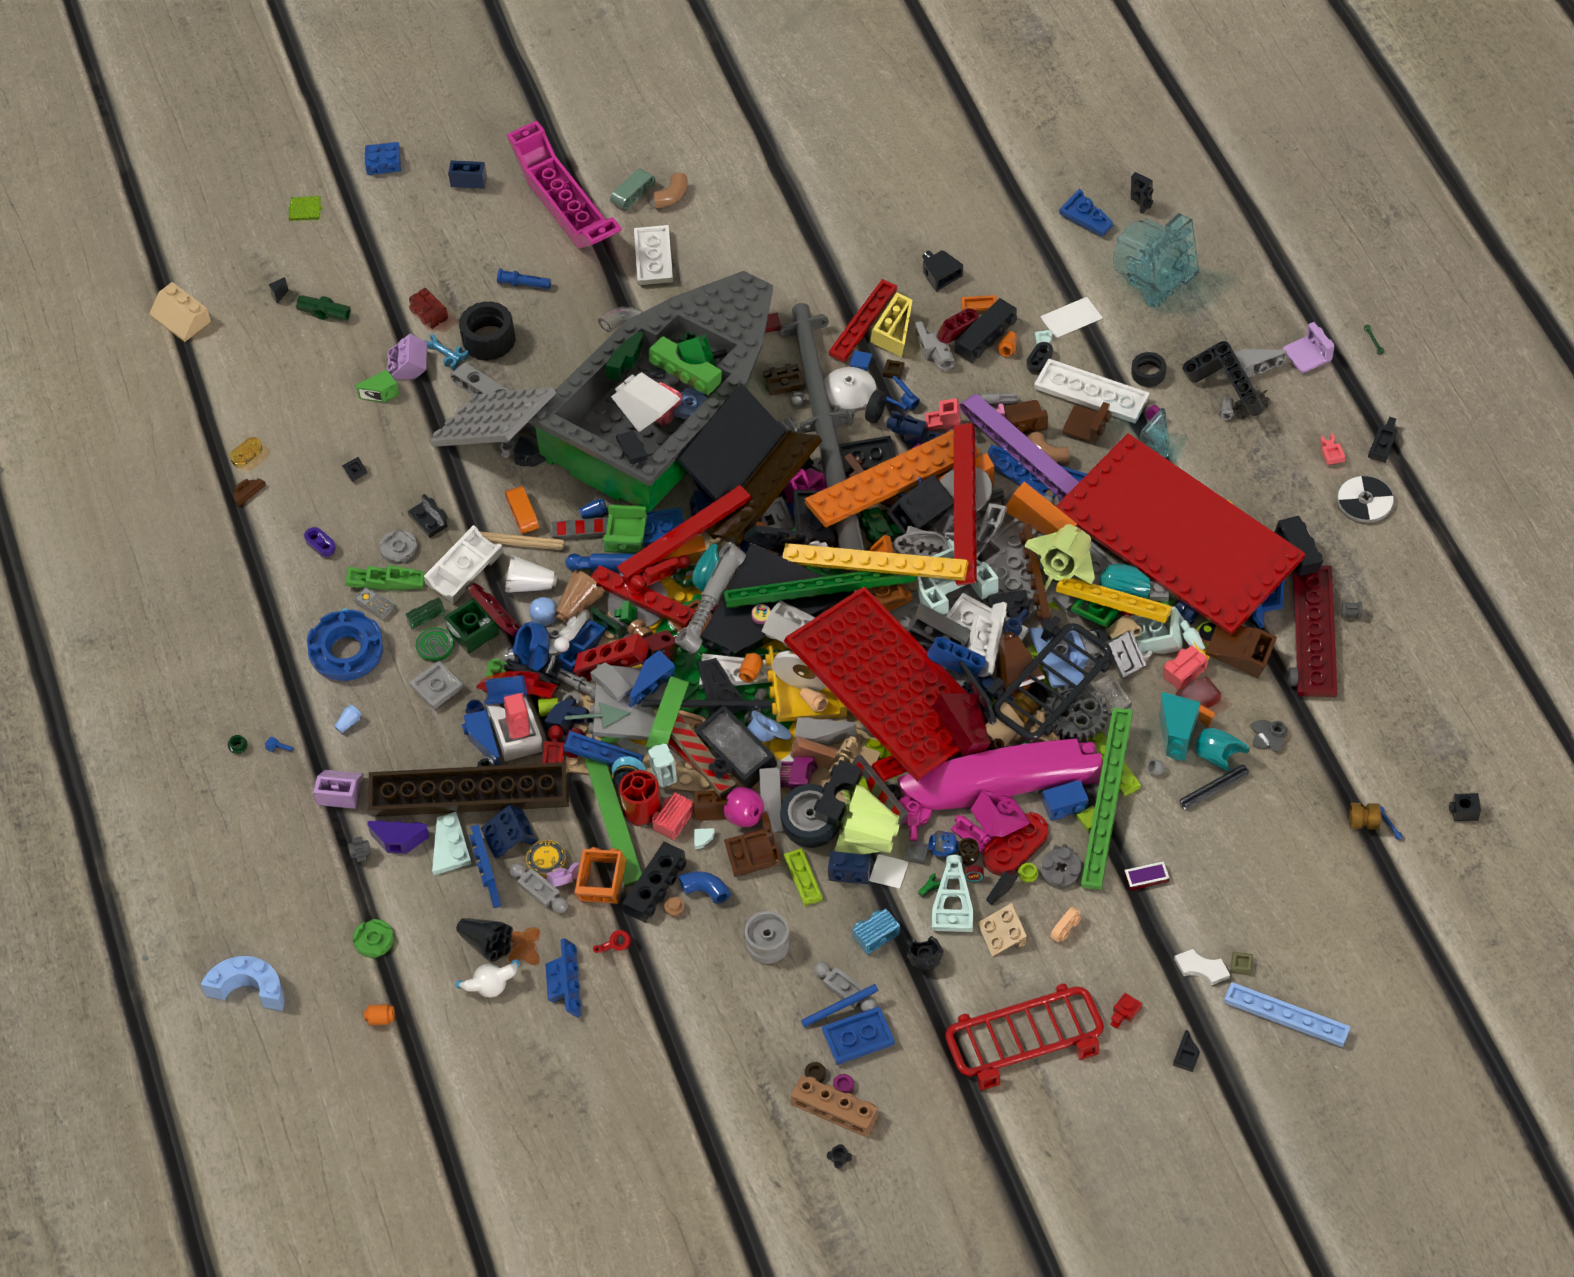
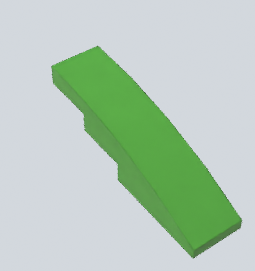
(385, 579)

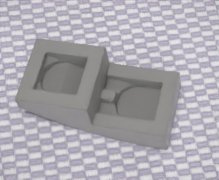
(612, 681)

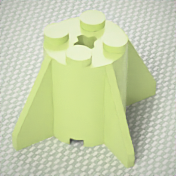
(1064, 554)
(866, 825)

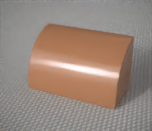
(823, 754)

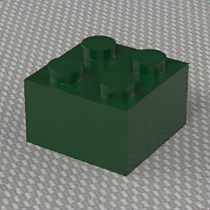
(471, 625)

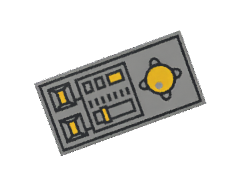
(374, 603)

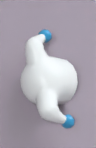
(489, 979)

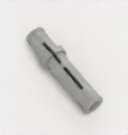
(579, 683)

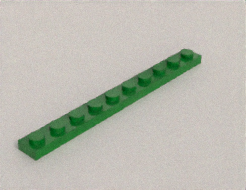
(812, 587)

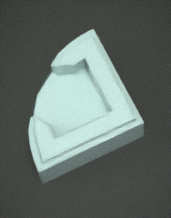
(1043, 336)
(703, 837)

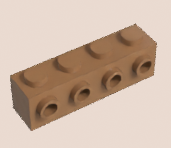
(834, 1105)

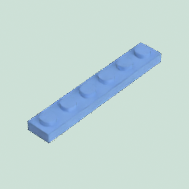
(1287, 1014)

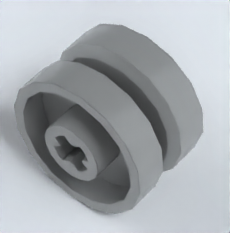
(767, 937)

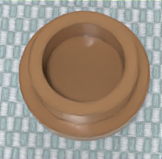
(674, 906)

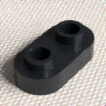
(1037, 360)

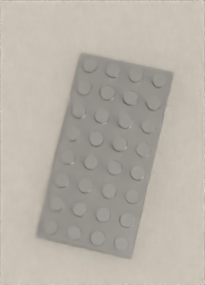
(492, 417)

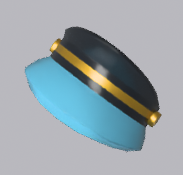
(623, 766)

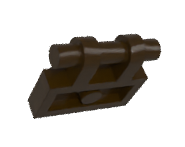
(783, 379)

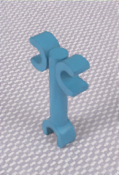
(452, 357)

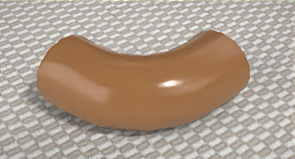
(673, 193)
(1058, 454)

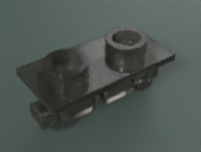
(1241, 410)

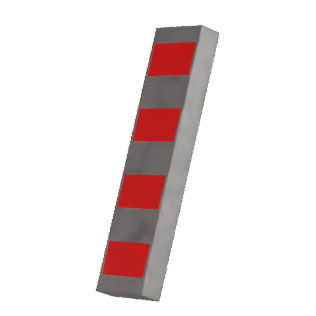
(579, 528)
(879, 789)

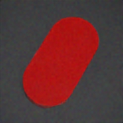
(1017, 847)

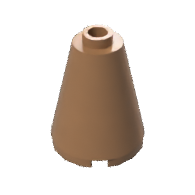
(578, 596)

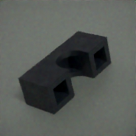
(844, 777)

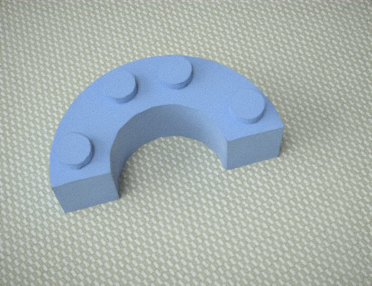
(245, 972)

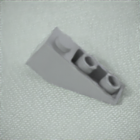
(1260, 360)
(825, 730)

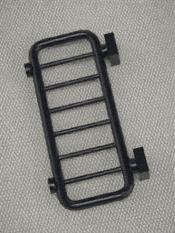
(1050, 630)

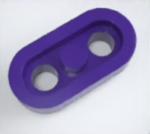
(322, 544)

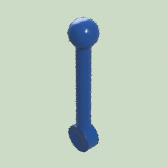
(1398, 835)

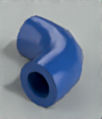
(705, 883)

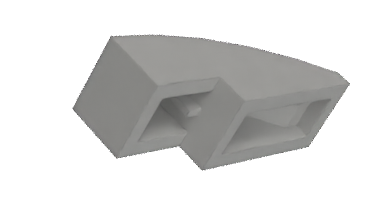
(771, 795)

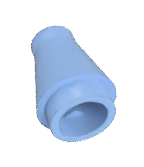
(347, 719)

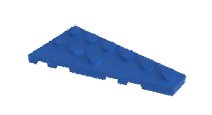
(1012, 469)

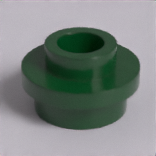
(235, 740)

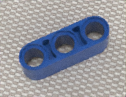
(950, 653)

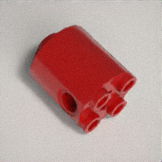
(639, 797)

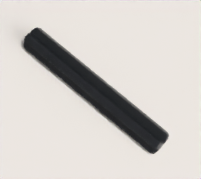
(1213, 787)

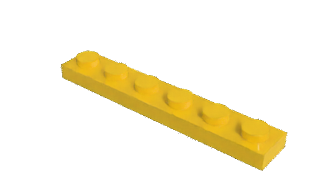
(1114, 599)

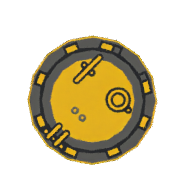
(546, 857)

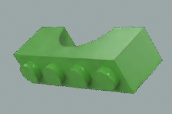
(702, 376)

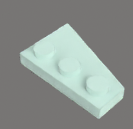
(450, 845)

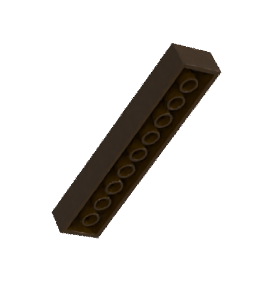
(468, 789)

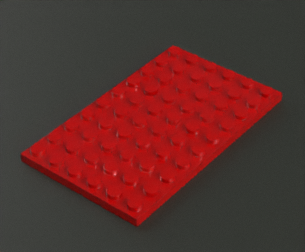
(881, 679)

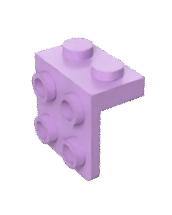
(1310, 350)

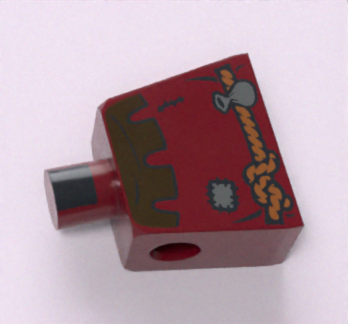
(664, 642)

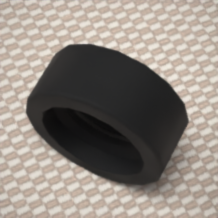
(1146, 379)

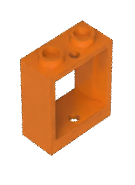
(599, 894)

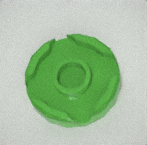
(373, 938)

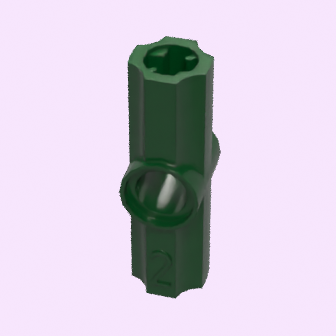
(323, 308)

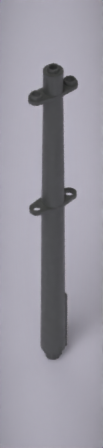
(823, 420)

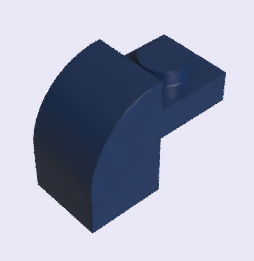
(567, 708)

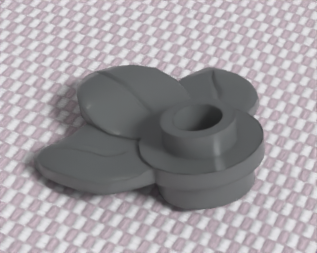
(1267, 736)

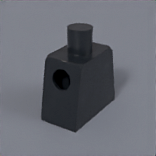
(941, 269)

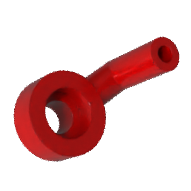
(614, 943)

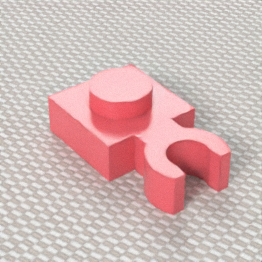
(1331, 452)

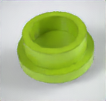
(1028, 872)

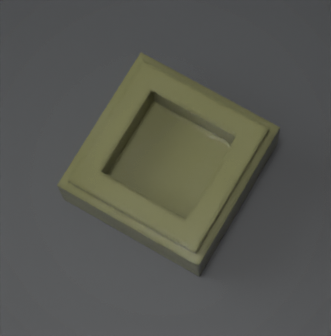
(1241, 963)

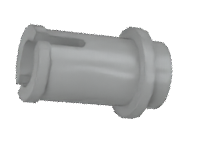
(1226, 412)

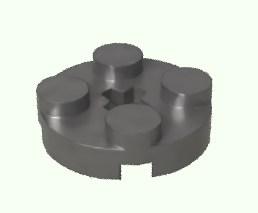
(1057, 878)

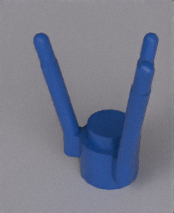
(910, 400)

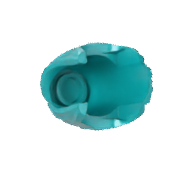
(705, 567)
(1126, 579)
(1218, 746)

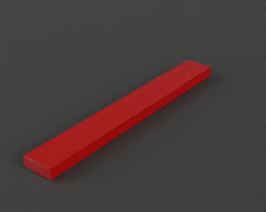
(684, 532)

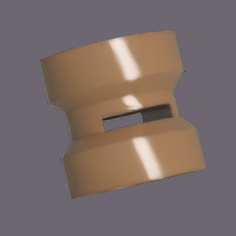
(639, 626)

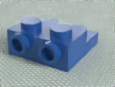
(382, 158)

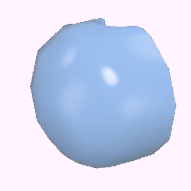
(543, 611)

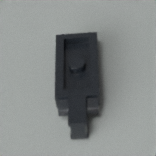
(1383, 441)

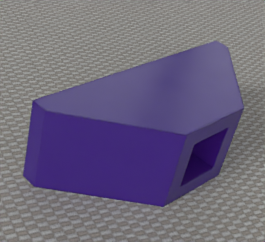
(397, 835)

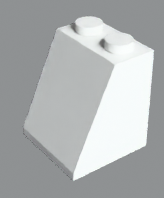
(643, 400)

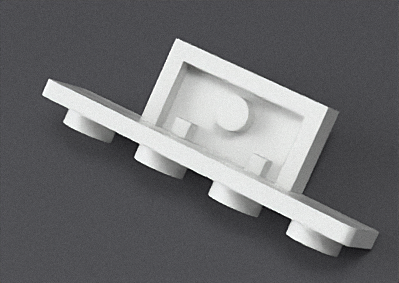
(986, 635)

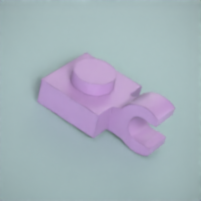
(563, 876)

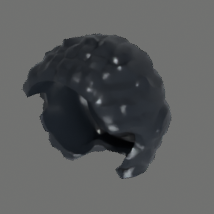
(925, 954)

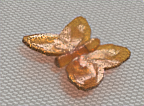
(523, 946)

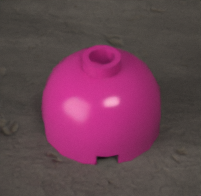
(744, 807)

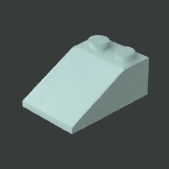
(1160, 636)

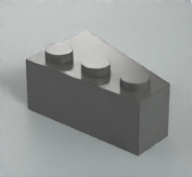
(929, 624)

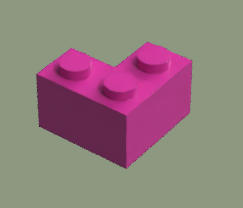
(805, 480)

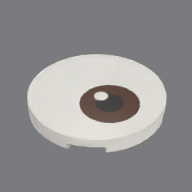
(795, 672)

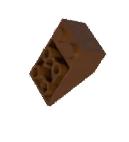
(1245, 650)

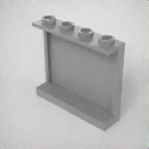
(633, 726)

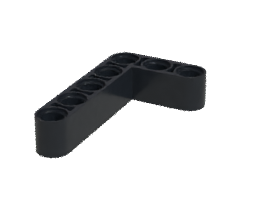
(1223, 356)

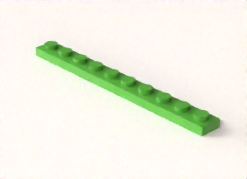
(1107, 799)

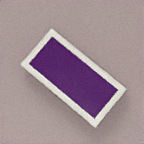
(1146, 875)

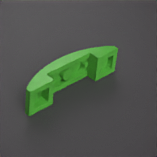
(667, 712)

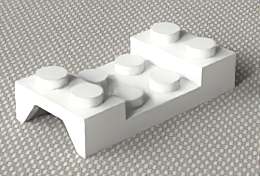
(462, 564)

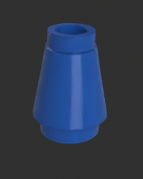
(594, 509)

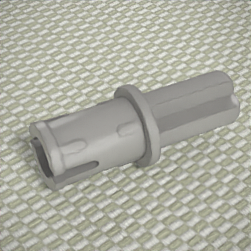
(996, 398)

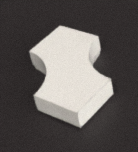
(1211, 970)

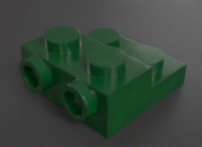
(877, 524)

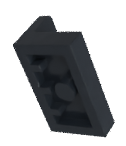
(1142, 191)
(429, 516)

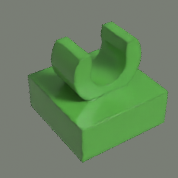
(495, 666)

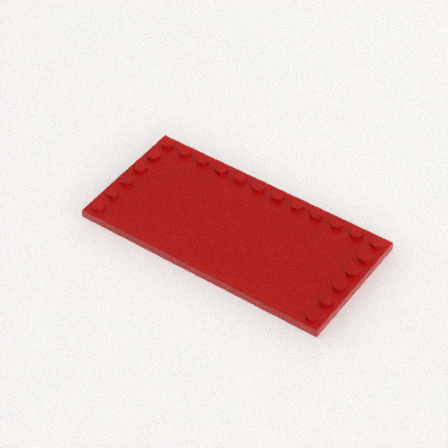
(1180, 533)

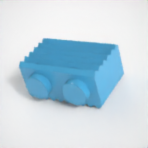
(876, 930)

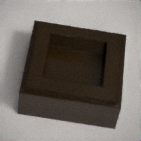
(893, 368)

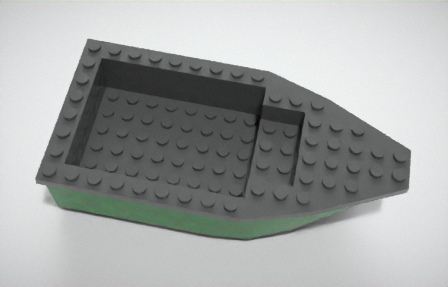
(582, 419)

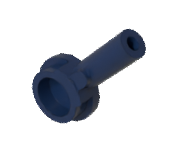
(1015, 624)

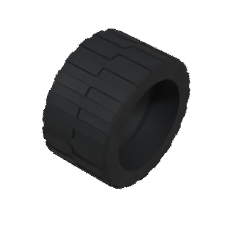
(483, 315)

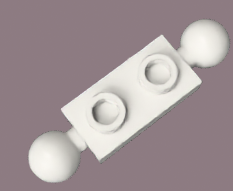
(569, 632)

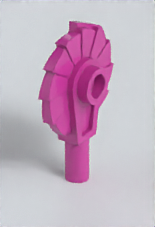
(917, 815)

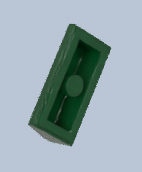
(609, 623)

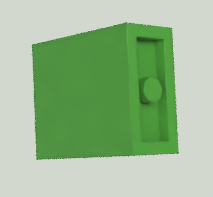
(625, 529)

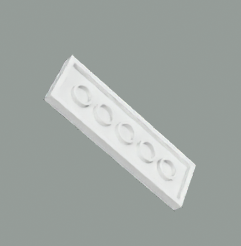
(1091, 390)

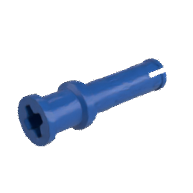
(515, 279)

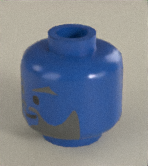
(943, 844)

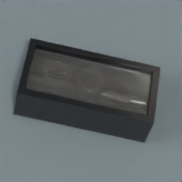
(733, 741)

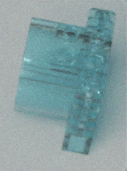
(1157, 257)

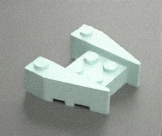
(933, 590)

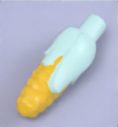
(1193, 638)

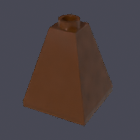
(1013, 659)

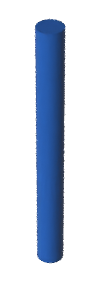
(839, 1005)

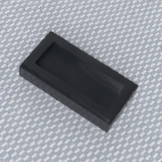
(632, 447)

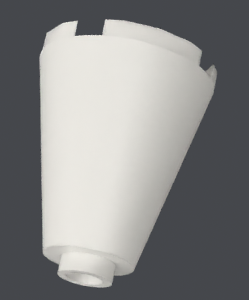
(528, 576)

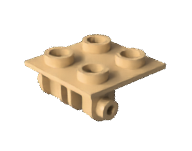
(851, 749)
(1002, 930)

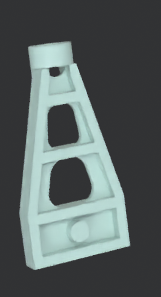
(952, 919)

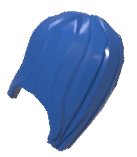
(532, 645)

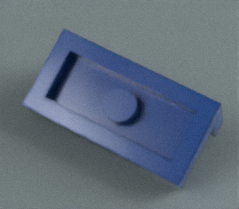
(506, 686)

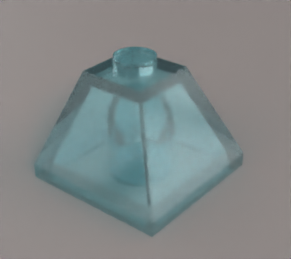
(1156, 434)

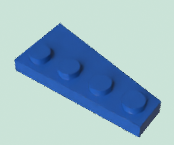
(484, 865)

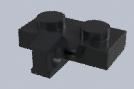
(1015, 601)

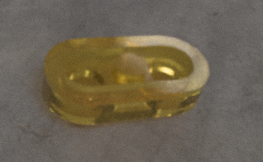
(245, 453)

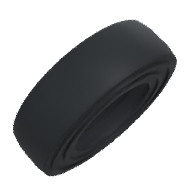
(875, 406)

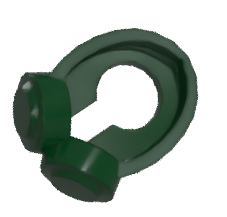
(679, 578)

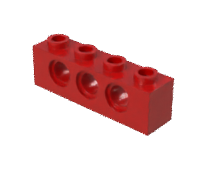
(622, 652)

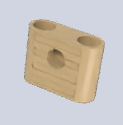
(1122, 625)

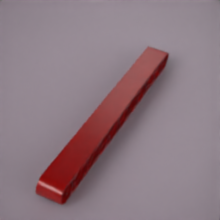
(965, 500)

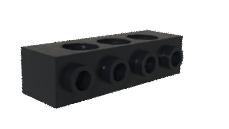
(665, 856)

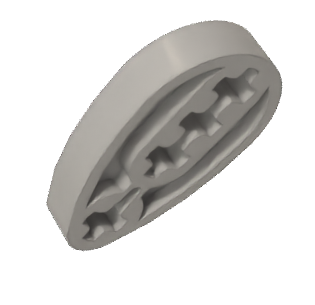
(918, 537)

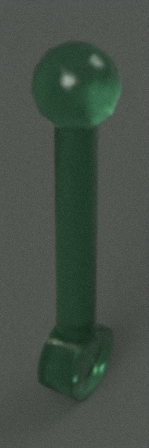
(1380, 350)

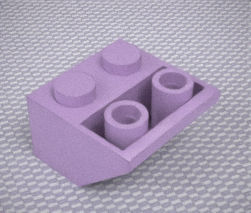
(407, 358)
(338, 788)

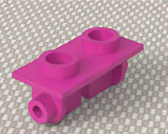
(967, 829)

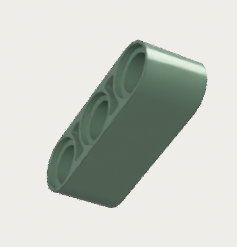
(632, 189)

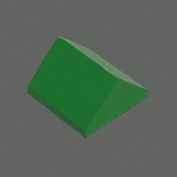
(1095, 612)

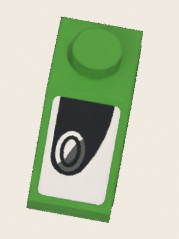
(378, 388)

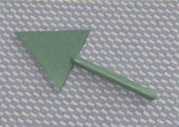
(608, 714)

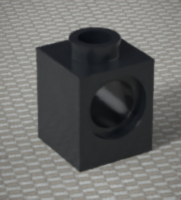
(1468, 800)

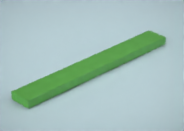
(613, 818)

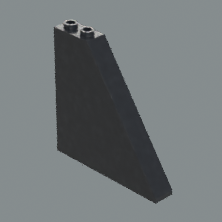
(733, 629)

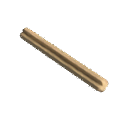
(524, 541)

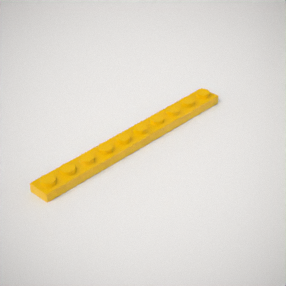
(876, 561)

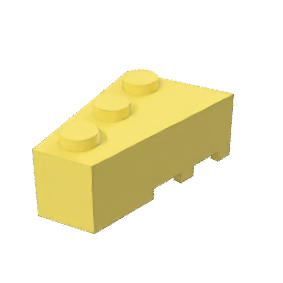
(892, 326)

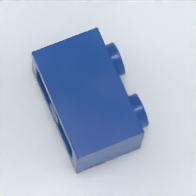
(1065, 800)

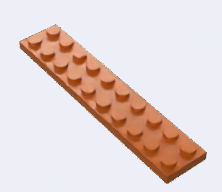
(883, 480)

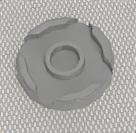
(398, 546)

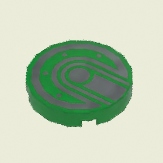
(434, 644)

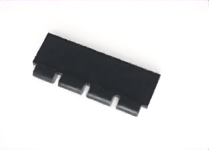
(973, 687)

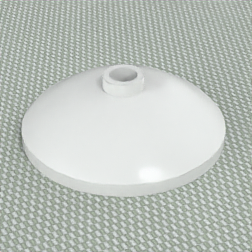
(849, 394)

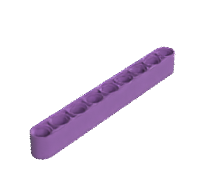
(1018, 445)

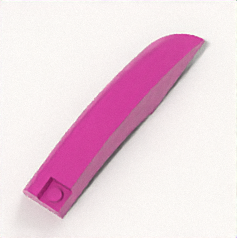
(1005, 772)

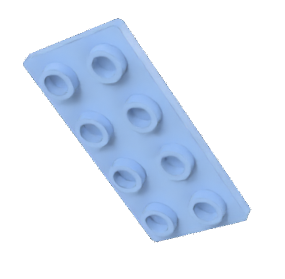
(1059, 664)

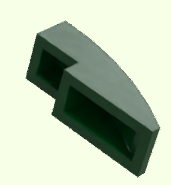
(625, 357)

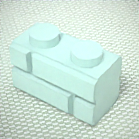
(662, 765)

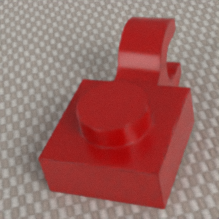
(1126, 1009)

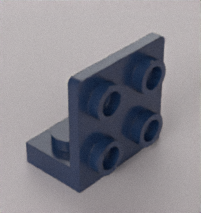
(507, 830)

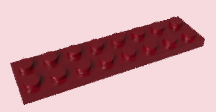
(1315, 634)

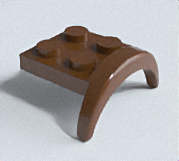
(753, 850)

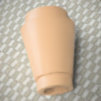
(816, 700)

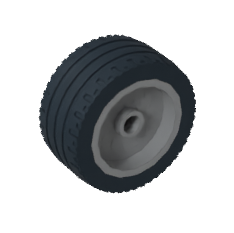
(800, 819)

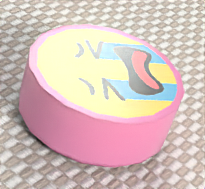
(760, 613)

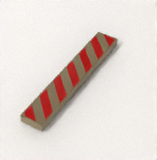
(698, 754)

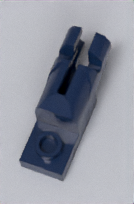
(913, 429)

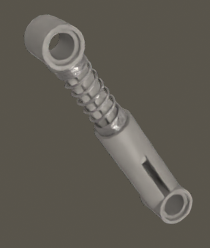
(729, 560)

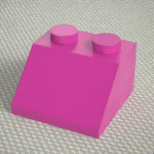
(998, 814)

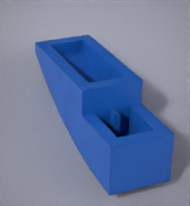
(584, 640)

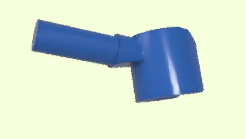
(272, 743)

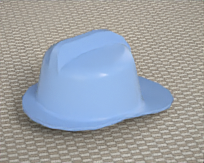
(766, 728)

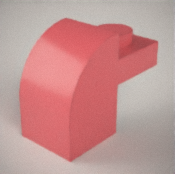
(946, 416)

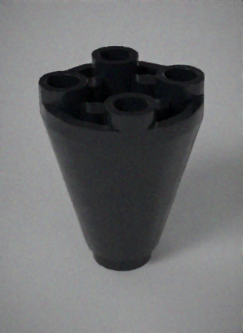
(487, 937)

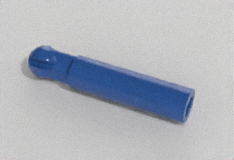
(607, 560)

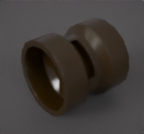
(969, 851)

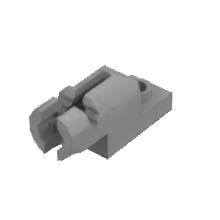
(933, 348)

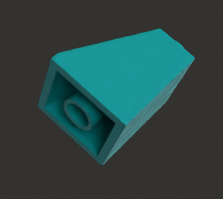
(1178, 724)

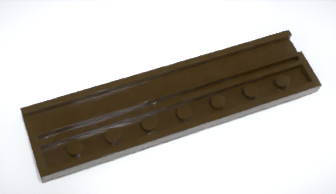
(767, 484)

